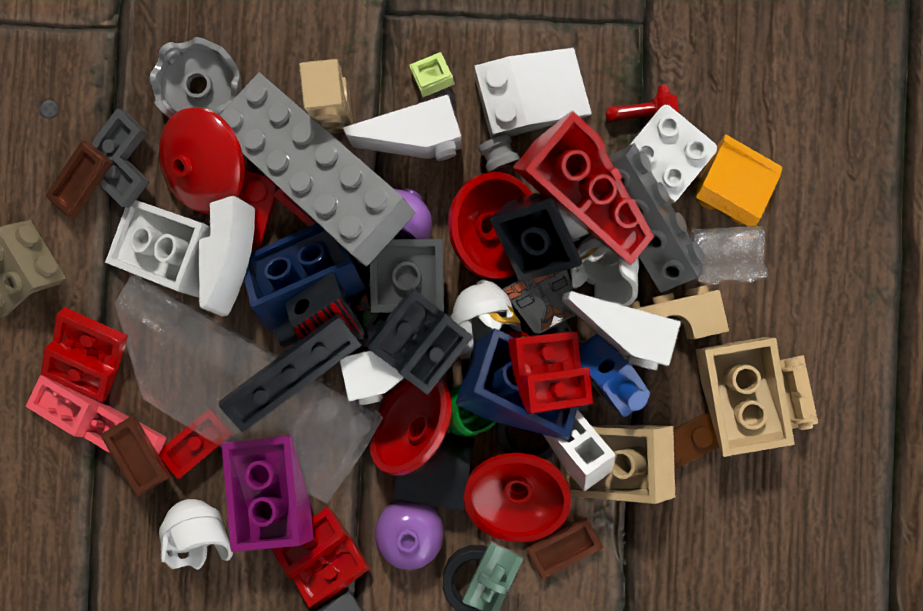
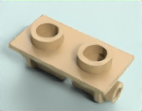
(798, 393)

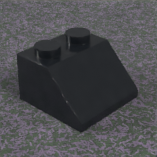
(535, 237)

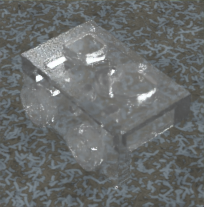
(731, 254)

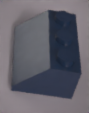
(291, 266)

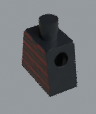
(316, 306)

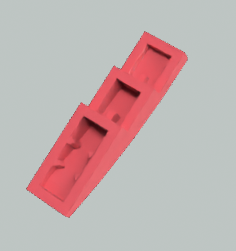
(80, 413)

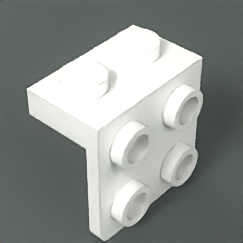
(674, 150)

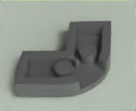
(117, 142)

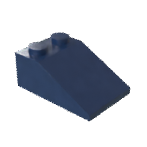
(493, 394)

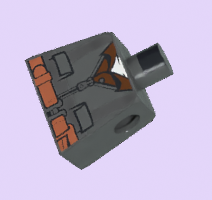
(540, 302)

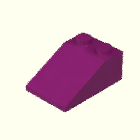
(265, 494)

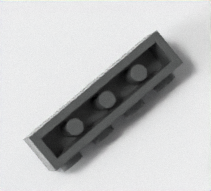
(671, 254)

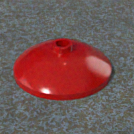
(200, 158)
(476, 203)
(410, 427)
(517, 510)

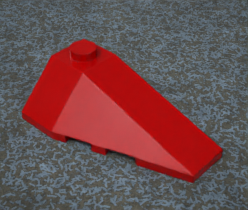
(585, 185)

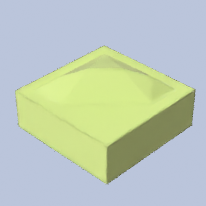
(431, 74)

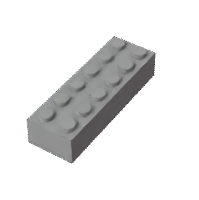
(316, 170)

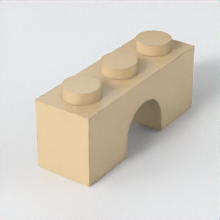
(326, 94)
(699, 312)

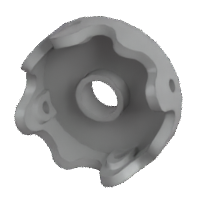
(191, 59)

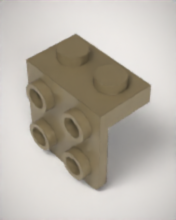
(24, 265)

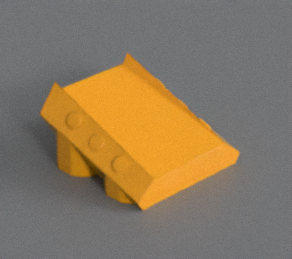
(738, 182)

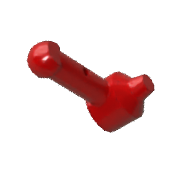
(663, 97)

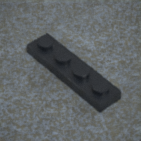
(289, 373)

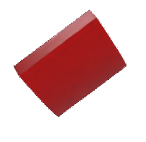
(83, 354)
(550, 372)
(325, 563)

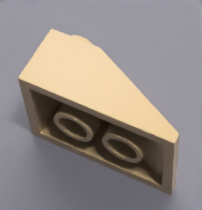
(746, 395)
(641, 466)

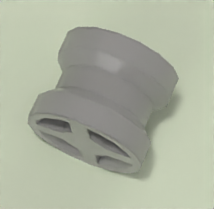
(498, 153)

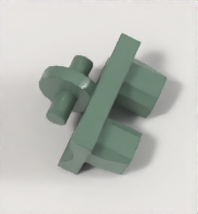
(492, 578)

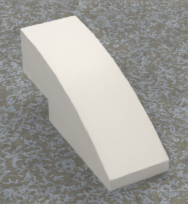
(225, 254)

